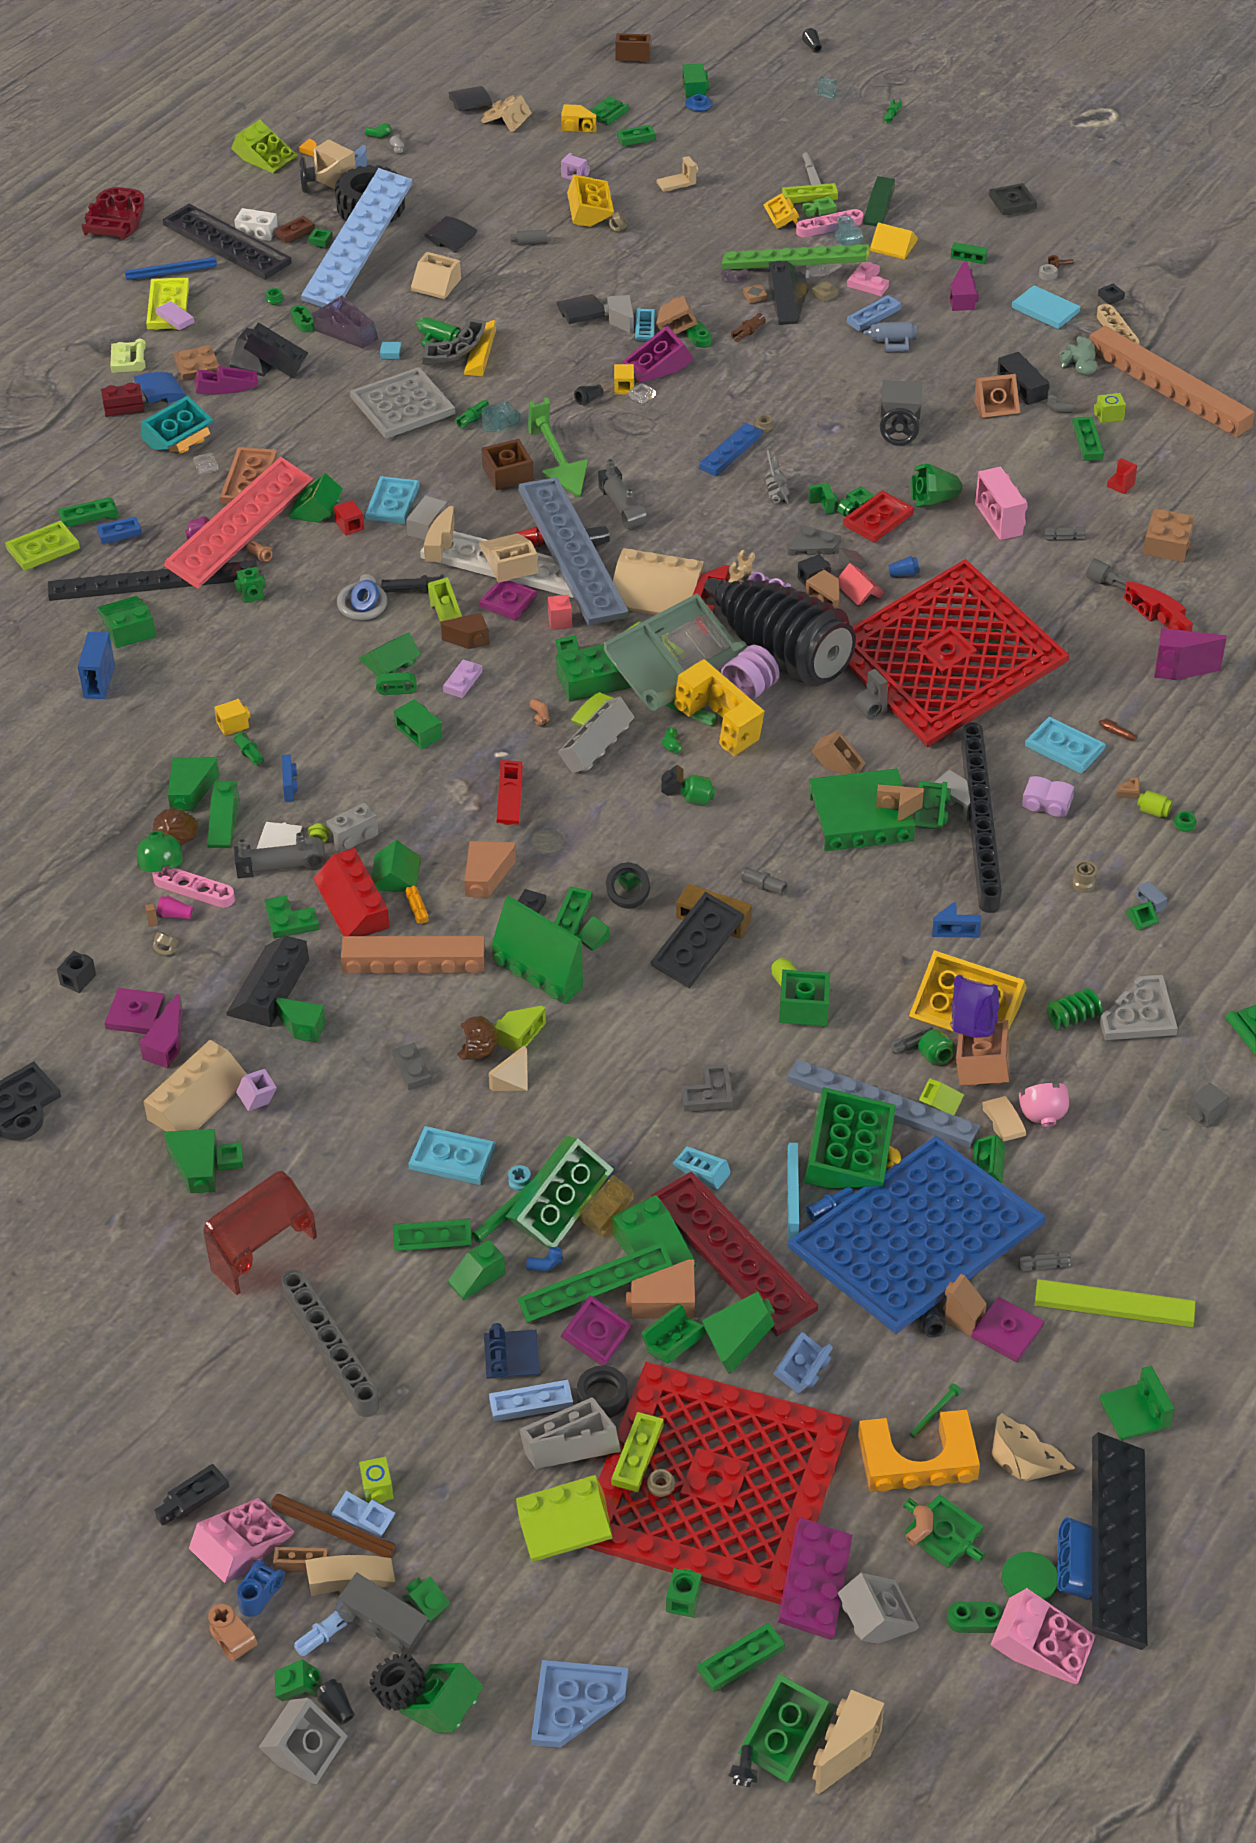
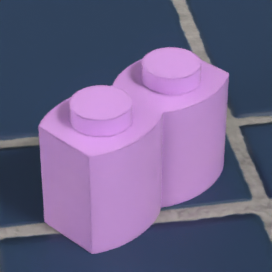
(1048, 796)

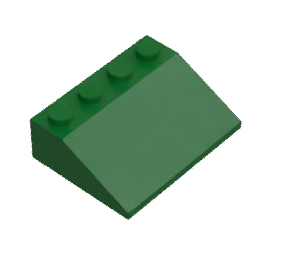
(538, 951)
(849, 1141)

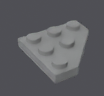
(1140, 1011)

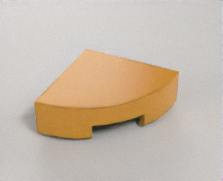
(307, 147)

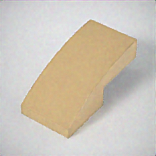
(1005, 1118)

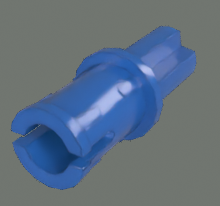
(826, 1204)

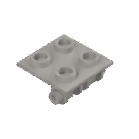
(776, 481)

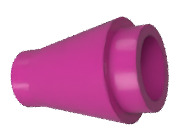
(172, 908)

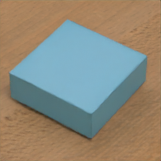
(390, 350)

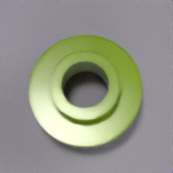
(319, 831)

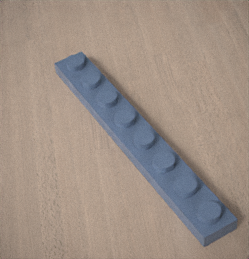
(906, 1110)

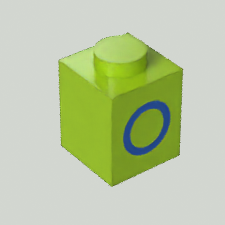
(1110, 408)
(376, 1480)

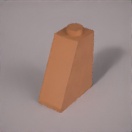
(487, 866)
(663, 1290)

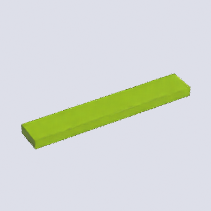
(1115, 1303)

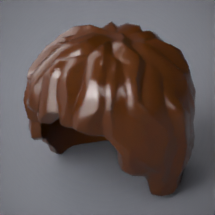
(177, 824)
(480, 1038)

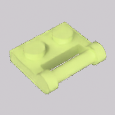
(122, 356)

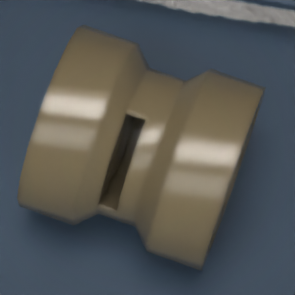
(1084, 876)

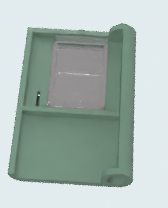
(655, 658)

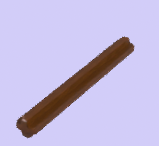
(333, 1526)

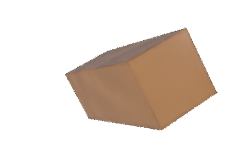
(293, 1558)

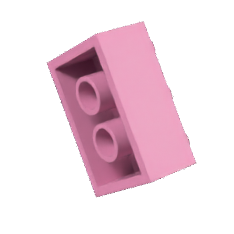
(1001, 503)

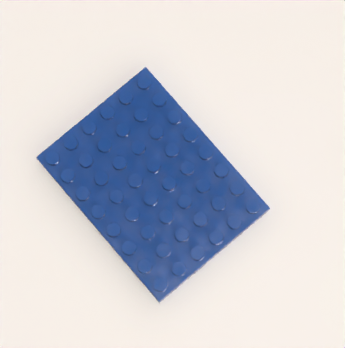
(916, 1233)

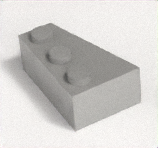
(570, 1435)

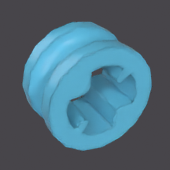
(517, 1171)

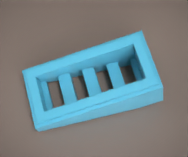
(642, 317)
(713, 1177)

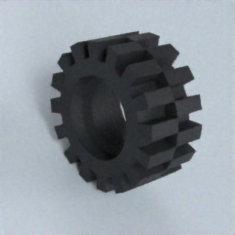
(388, 1674)

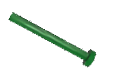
(954, 1390)

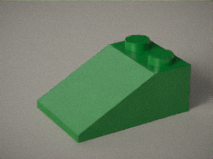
(127, 621)
(649, 1225)
(787, 1727)

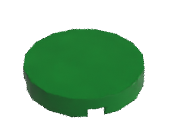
(1031, 1572)

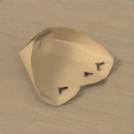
(1024, 1456)

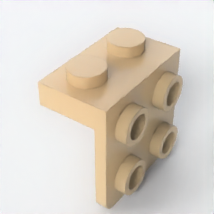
(512, 110)

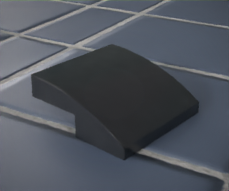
(470, 98)
(451, 233)
(581, 308)

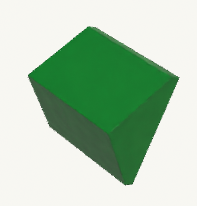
(395, 868)

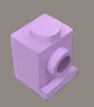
(574, 165)

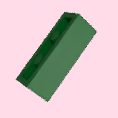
(969, 253)

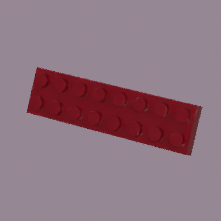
(734, 1251)

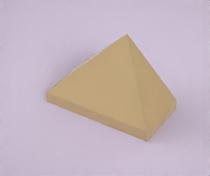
(511, 1073)

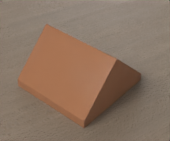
(997, 396)

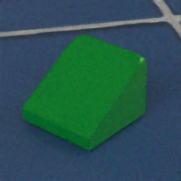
(1142, 915)
(594, 933)

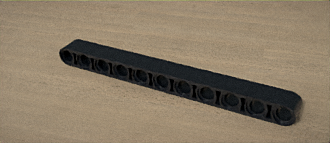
(981, 818)

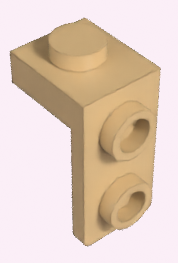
(684, 179)

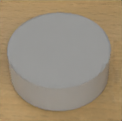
(1048, 272)

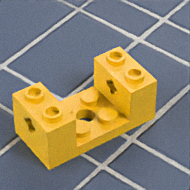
(706, 686)

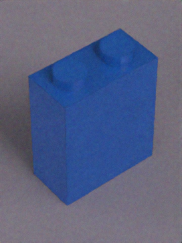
(96, 665)

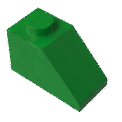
(301, 1018)
(478, 1270)

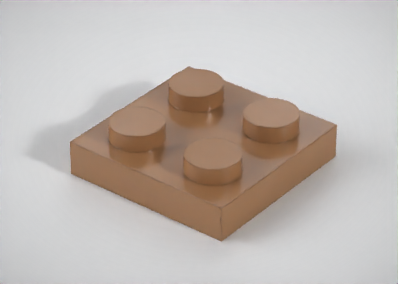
(191, 360)

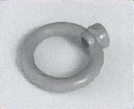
(361, 616)

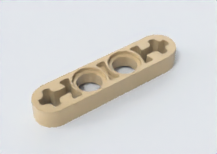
(1114, 317)

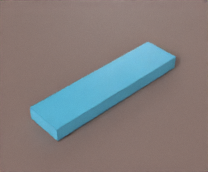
(793, 1190)

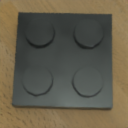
(1013, 199)

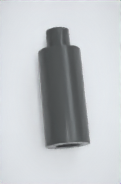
(529, 237)

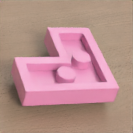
(866, 279)

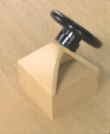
(330, 163)

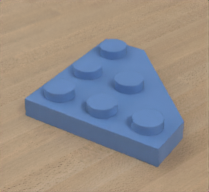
(573, 1699)

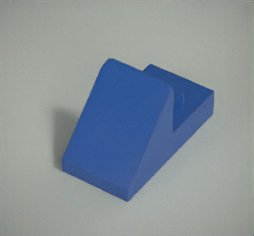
(950, 924)

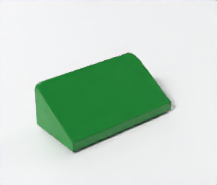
(989, 1156)

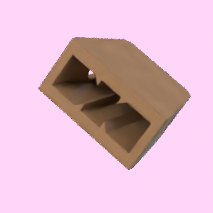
(676, 315)

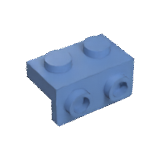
(802, 1363)

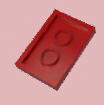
(878, 516)

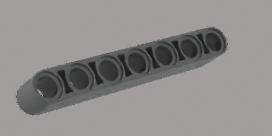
(330, 1343)

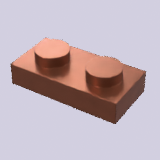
(294, 229)

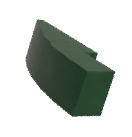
(879, 201)

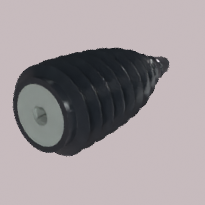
(798, 630)

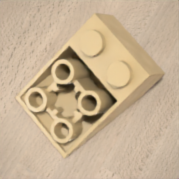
(510, 557)
(849, 1739)

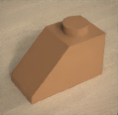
(825, 587)
(838, 754)

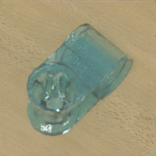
(848, 231)
(497, 415)

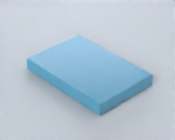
(1046, 307)
(392, 500)
(1065, 745)
(452, 1155)

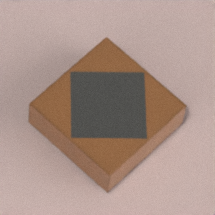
(755, 294)

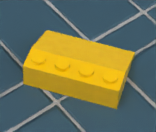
(936, 991)

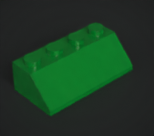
(559, 1192)

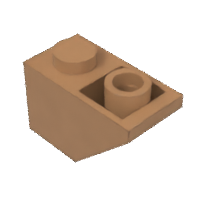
(963, 1305)

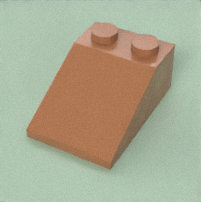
(984, 1058)

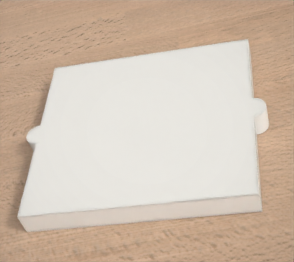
(278, 835)

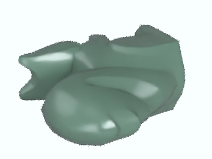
(1082, 355)

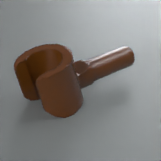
(1054, 260)

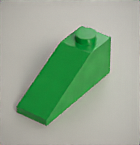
(223, 814)

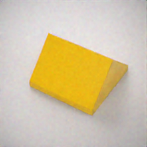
(893, 241)

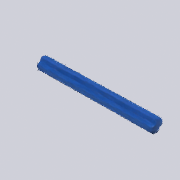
(171, 268)

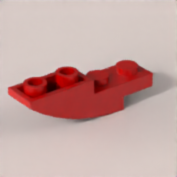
(1157, 605)
(509, 792)

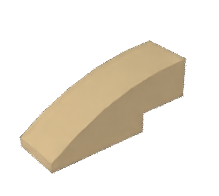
(439, 536)
(335, 1572)

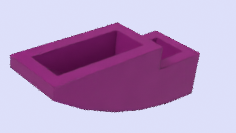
(225, 380)

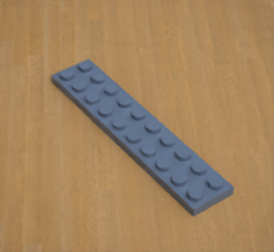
(573, 551)

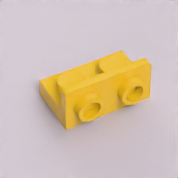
(781, 211)

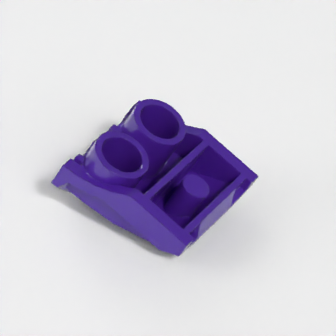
(974, 1007)

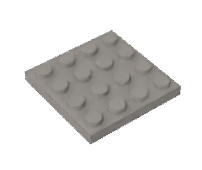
(402, 402)

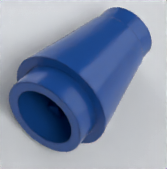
(904, 567)

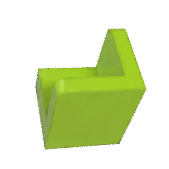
(941, 1096)

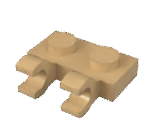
(744, 569)

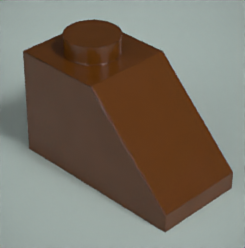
(466, 631)

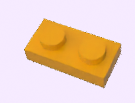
(195, 438)

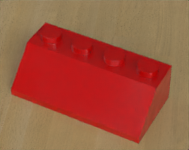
(352, 895)

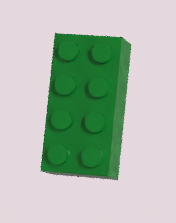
(588, 673)

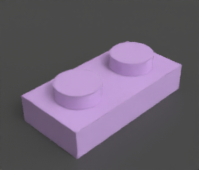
(462, 678)

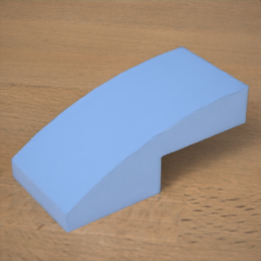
(366, 1516)

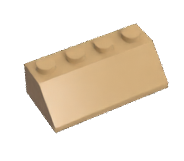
(195, 1090)

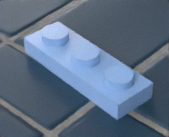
(530, 1400)

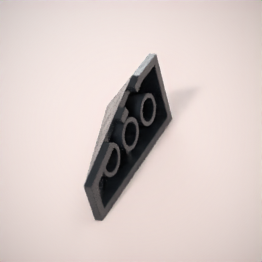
(787, 290)

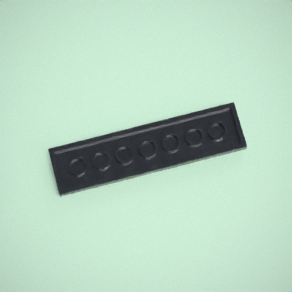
(227, 241)
(1119, 1541)

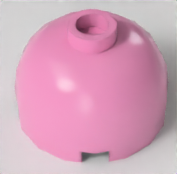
(1044, 1103)

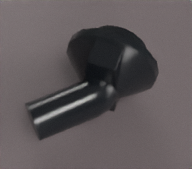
(743, 1774)

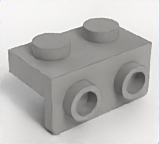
(353, 827)

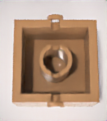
(1169, 535)

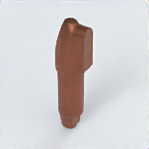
(1112, 727)

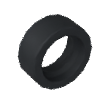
(624, 868)
(609, 1375)

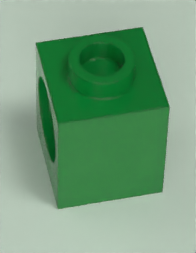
(683, 1602)

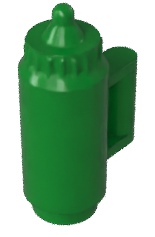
(437, 330)

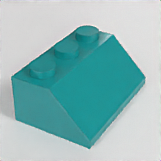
(174, 424)

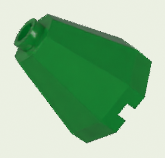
(933, 485)

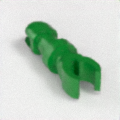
(892, 111)

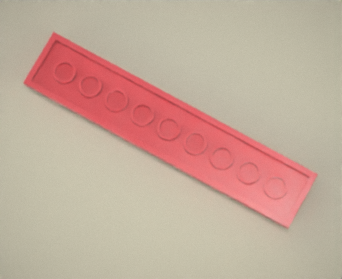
(238, 522)

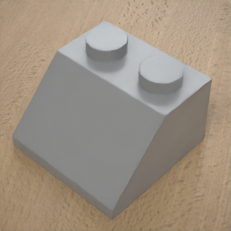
(877, 1608)
(303, 1740)

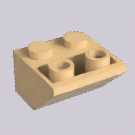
(436, 275)

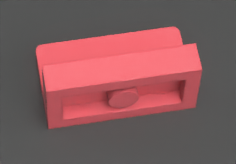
(858, 585)

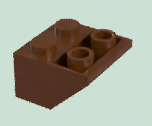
(633, 47)

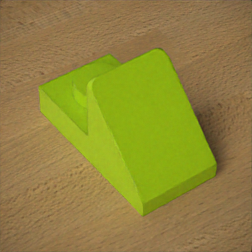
(443, 599)

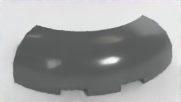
(452, 350)

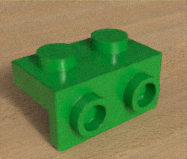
(932, 812)
(672, 1334)

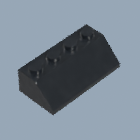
(270, 979)

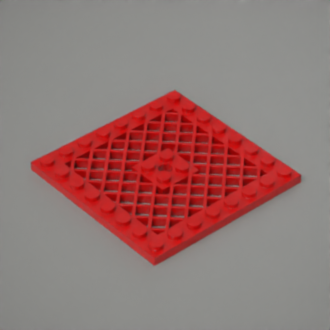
(966, 579)
(751, 1407)

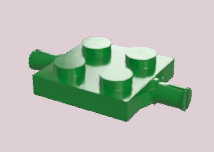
(951, 1533)

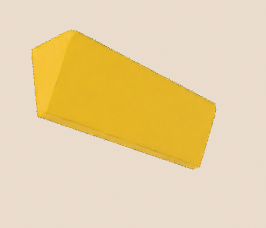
(479, 355)

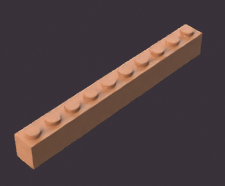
(1172, 381)

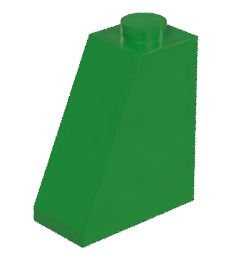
(191, 781)
(194, 1157)
(739, 1329)

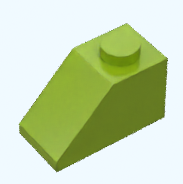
(520, 1027)

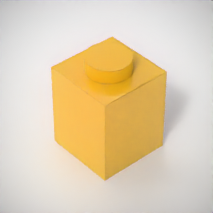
(623, 378)
(232, 717)

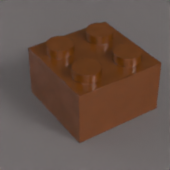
(507, 464)

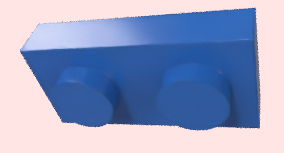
(119, 530)
(289, 771)

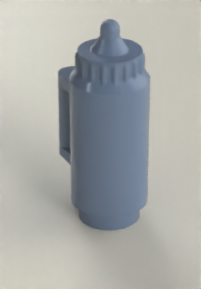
(893, 332)

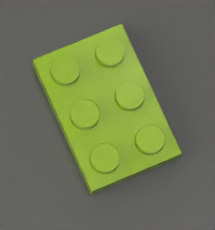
(42, 545)

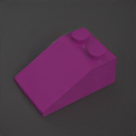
(659, 356)
(1188, 654)

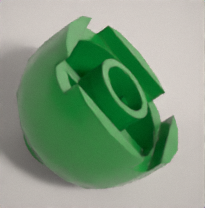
(158, 851)

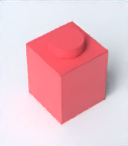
(560, 612)

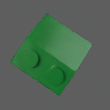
(317, 500)
(391, 655)
(804, 997)
(446, 1698)

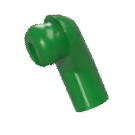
(378, 132)
(670, 742)

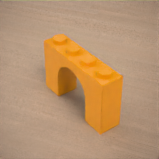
(889, 1470)

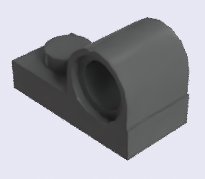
(874, 700)

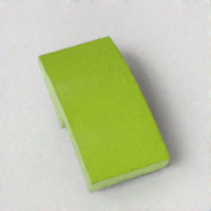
(589, 708)

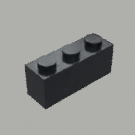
(275, 350)
(1030, 383)

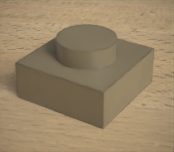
(825, 291)

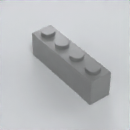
(596, 734)

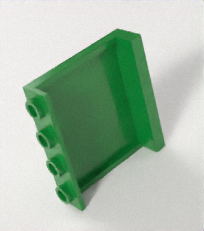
(850, 812)

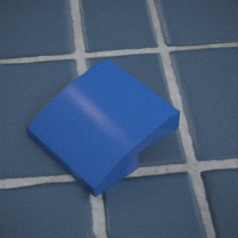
(159, 386)

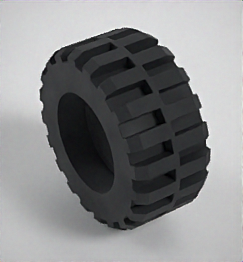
(351, 187)

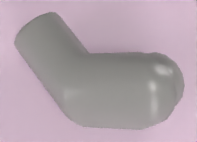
(396, 141)

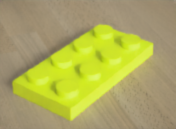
(162, 292)

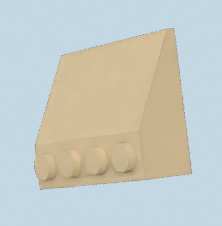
(655, 581)

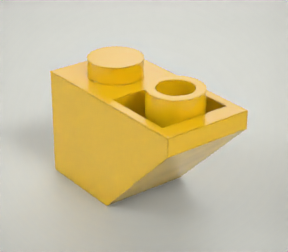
(577, 119)

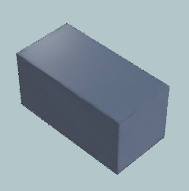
(1148, 892)

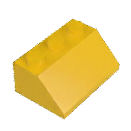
(589, 200)

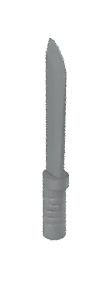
(814, 179)

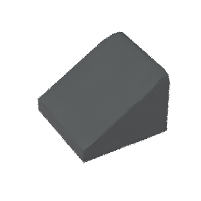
(849, 556)

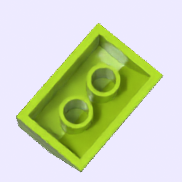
(564, 1518)

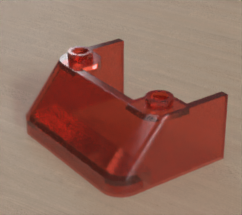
(252, 1222)

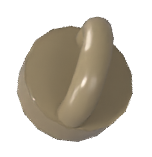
(620, 221)
(166, 940)

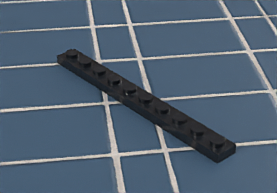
(136, 582)

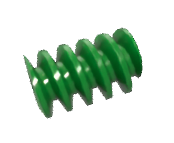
(1074, 1008)

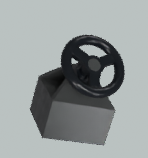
(900, 410)

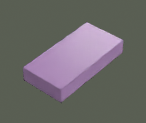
(175, 315)

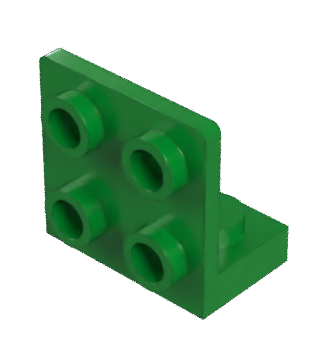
(1139, 1407)

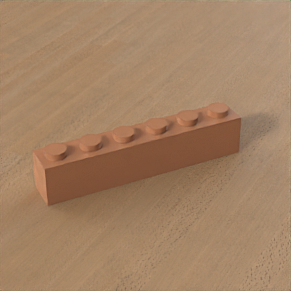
(413, 954)

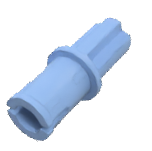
(319, 1634)

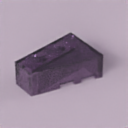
(345, 322)

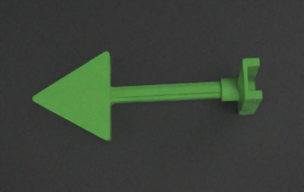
(569, 474)

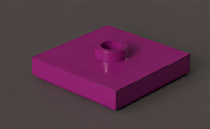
(508, 599)
(134, 1010)
(1007, 1329)
(596, 1331)

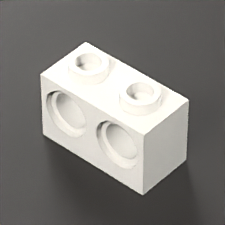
(257, 223)

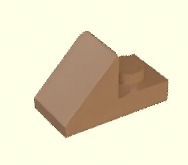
(903, 798)

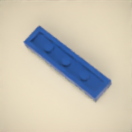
(730, 449)

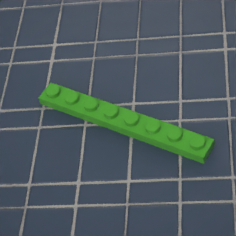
(796, 256)

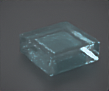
(827, 87)

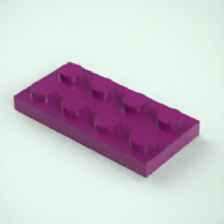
(815, 1578)

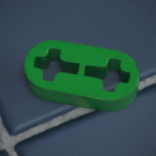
(302, 318)
(396, 683)

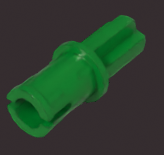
(472, 414)
(248, 748)

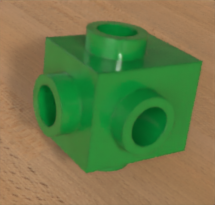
(250, 584)

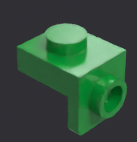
(823, 494)
(567, 644)
(426, 1597)
(296, 1679)

